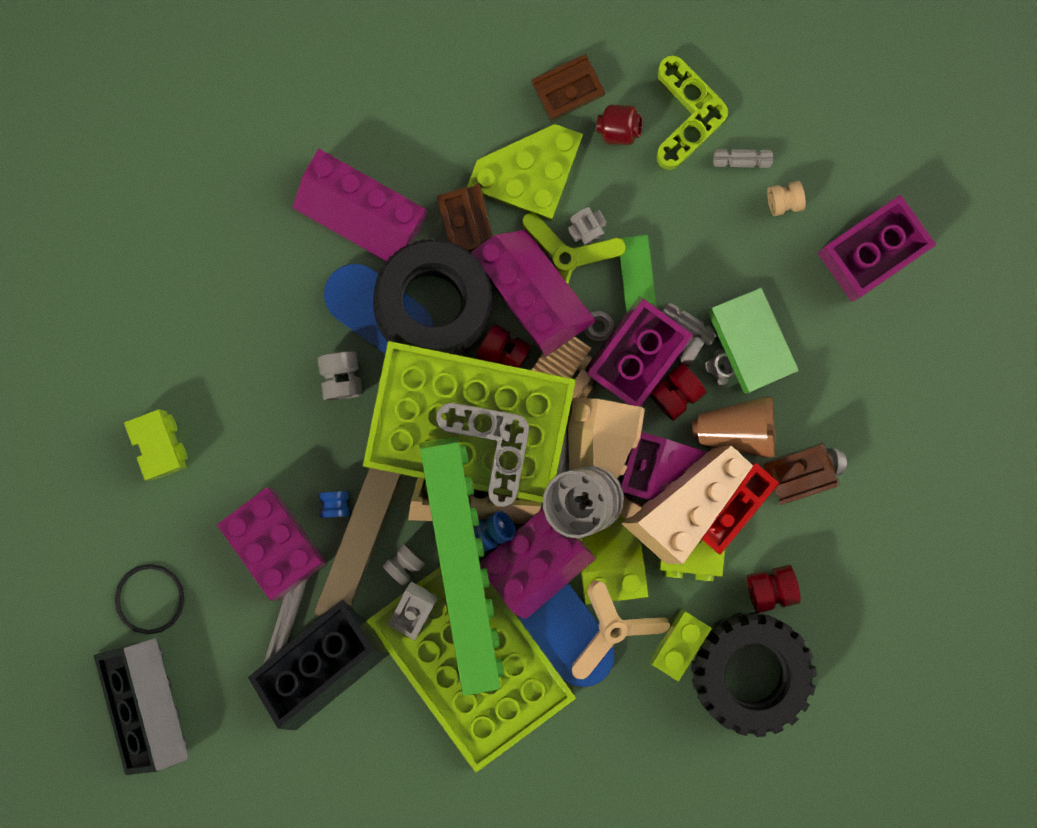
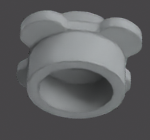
(712, 367)

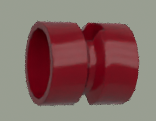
(499, 340)
(678, 391)
(771, 589)

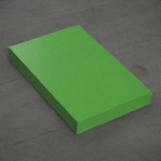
(752, 340)

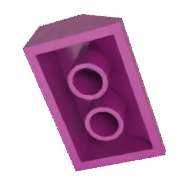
(638, 352)

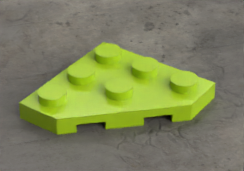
(529, 171)

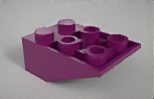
(656, 465)

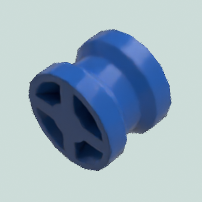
(334, 504)

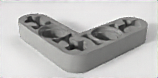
(498, 433)

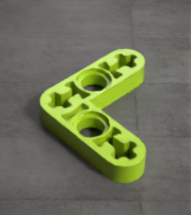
(697, 108)

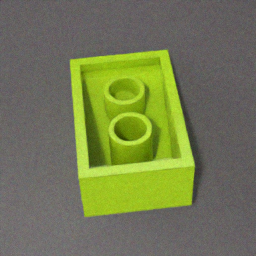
(617, 563)

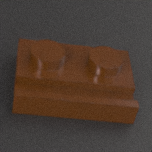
(568, 87)
(465, 217)
(802, 473)

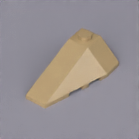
(603, 434)

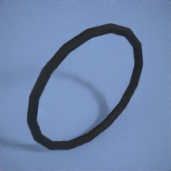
(124, 579)

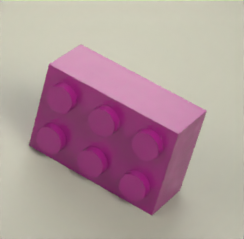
(876, 248)
(272, 544)
(535, 565)

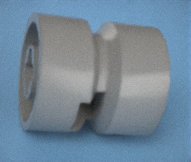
(340, 365)

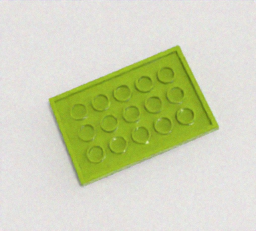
(422, 380)
(482, 722)

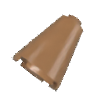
(742, 425)

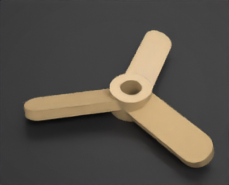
(611, 630)

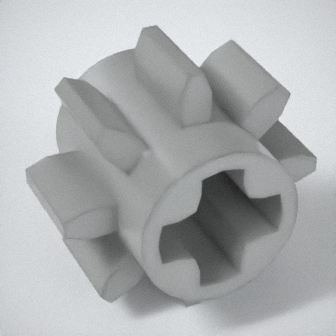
(587, 226)

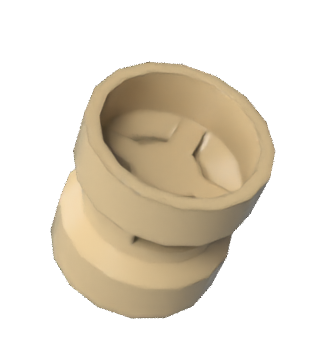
(785, 198)

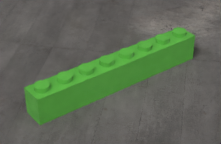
(460, 565)

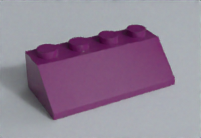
(357, 206)
(533, 290)

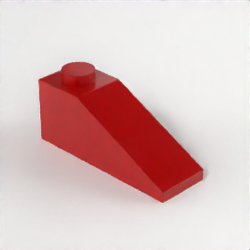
(740, 508)

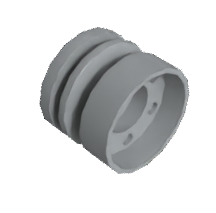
(569, 509)

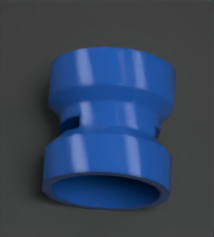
(495, 530)

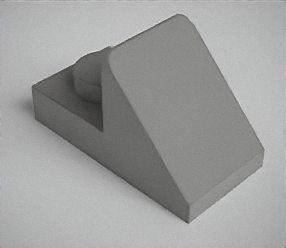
(413, 610)

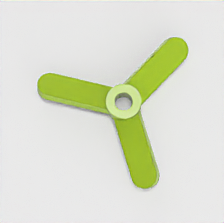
(579, 255)

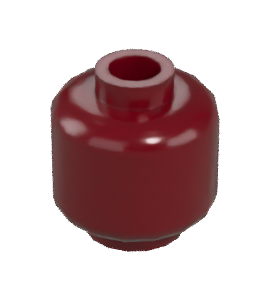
(620, 124)

